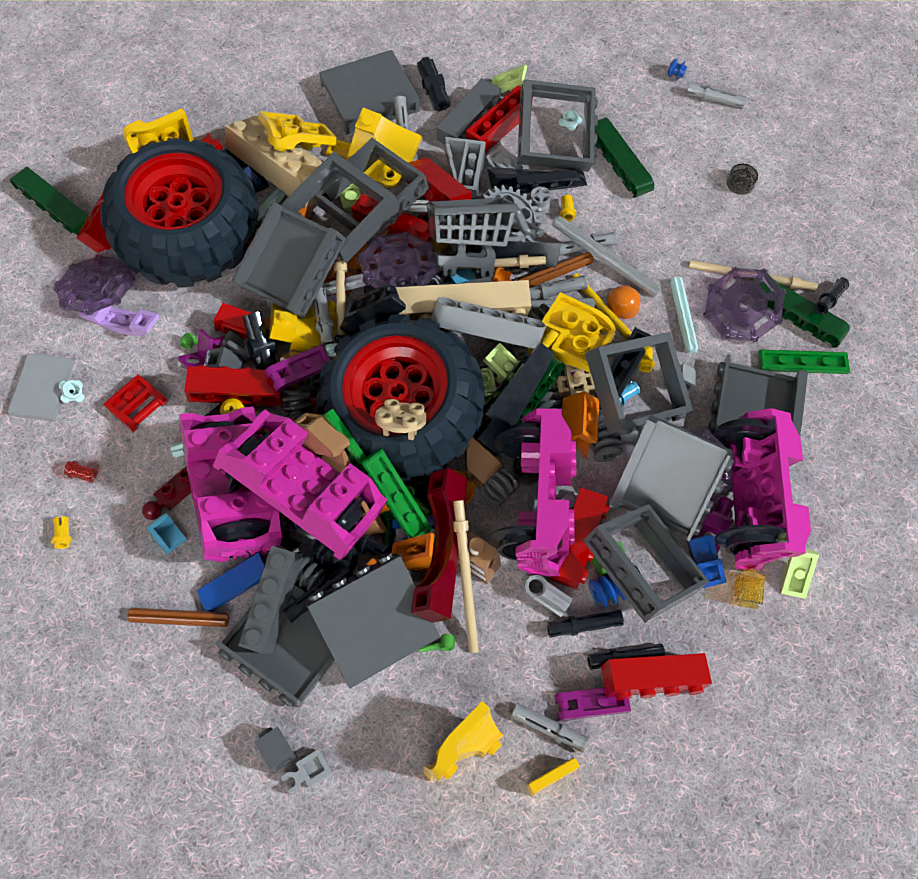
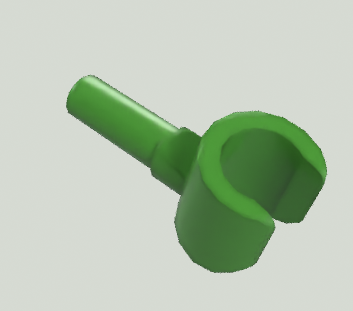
(188, 340)
(425, 510)
(447, 644)

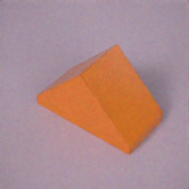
(415, 552)

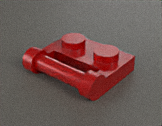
(130, 398)

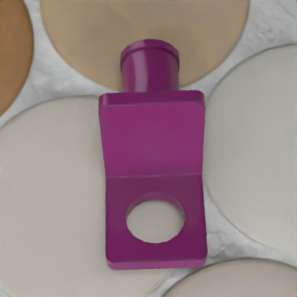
(205, 343)
(718, 519)

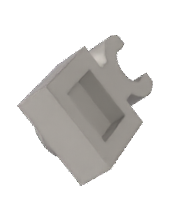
(311, 770)

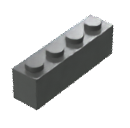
(469, 110)
(270, 599)

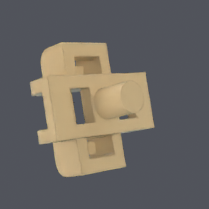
(579, 378)

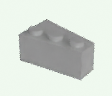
(466, 162)

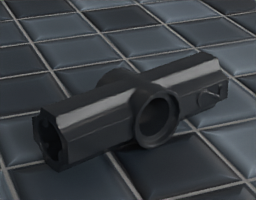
(433, 84)
(259, 345)

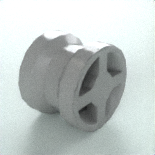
(544, 197)

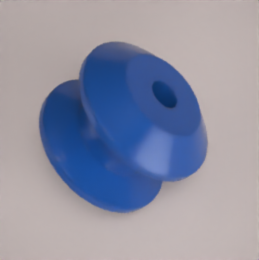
(677, 69)

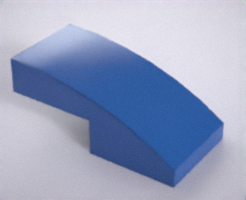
(706, 558)

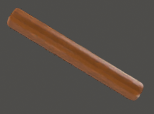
(562, 268)
(178, 617)

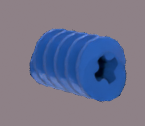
(605, 589)

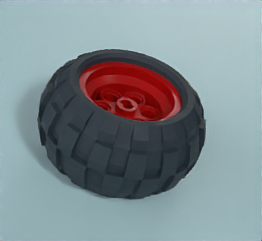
(179, 212)
(403, 351)

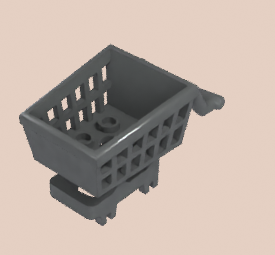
(507, 216)

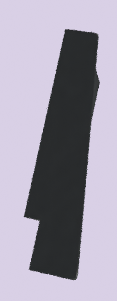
(529, 179)
(516, 248)
(373, 305)
(626, 364)
(513, 395)

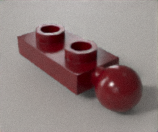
(168, 495)

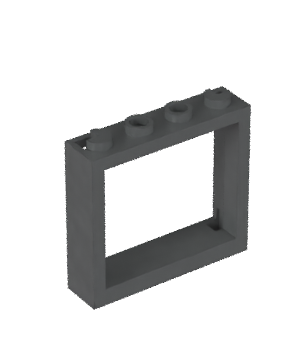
(565, 92)
(363, 160)
(370, 224)
(607, 391)
(627, 576)

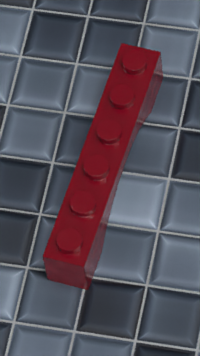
(435, 592)

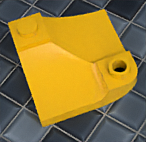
(169, 126)
(288, 130)
(392, 136)
(298, 330)
(578, 330)
(472, 737)

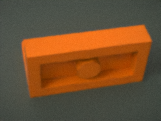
(582, 416)

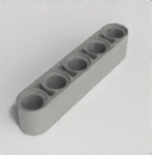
(488, 322)

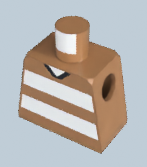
(481, 556)

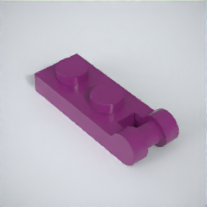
(297, 368)
(589, 704)

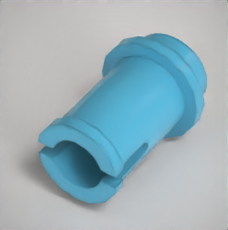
(631, 390)

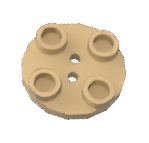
(400, 417)

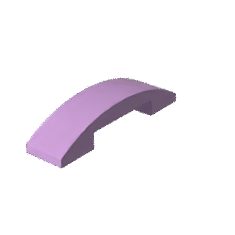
(123, 320)

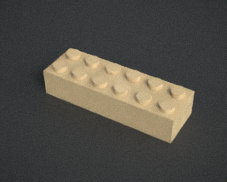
(284, 169)
(502, 296)

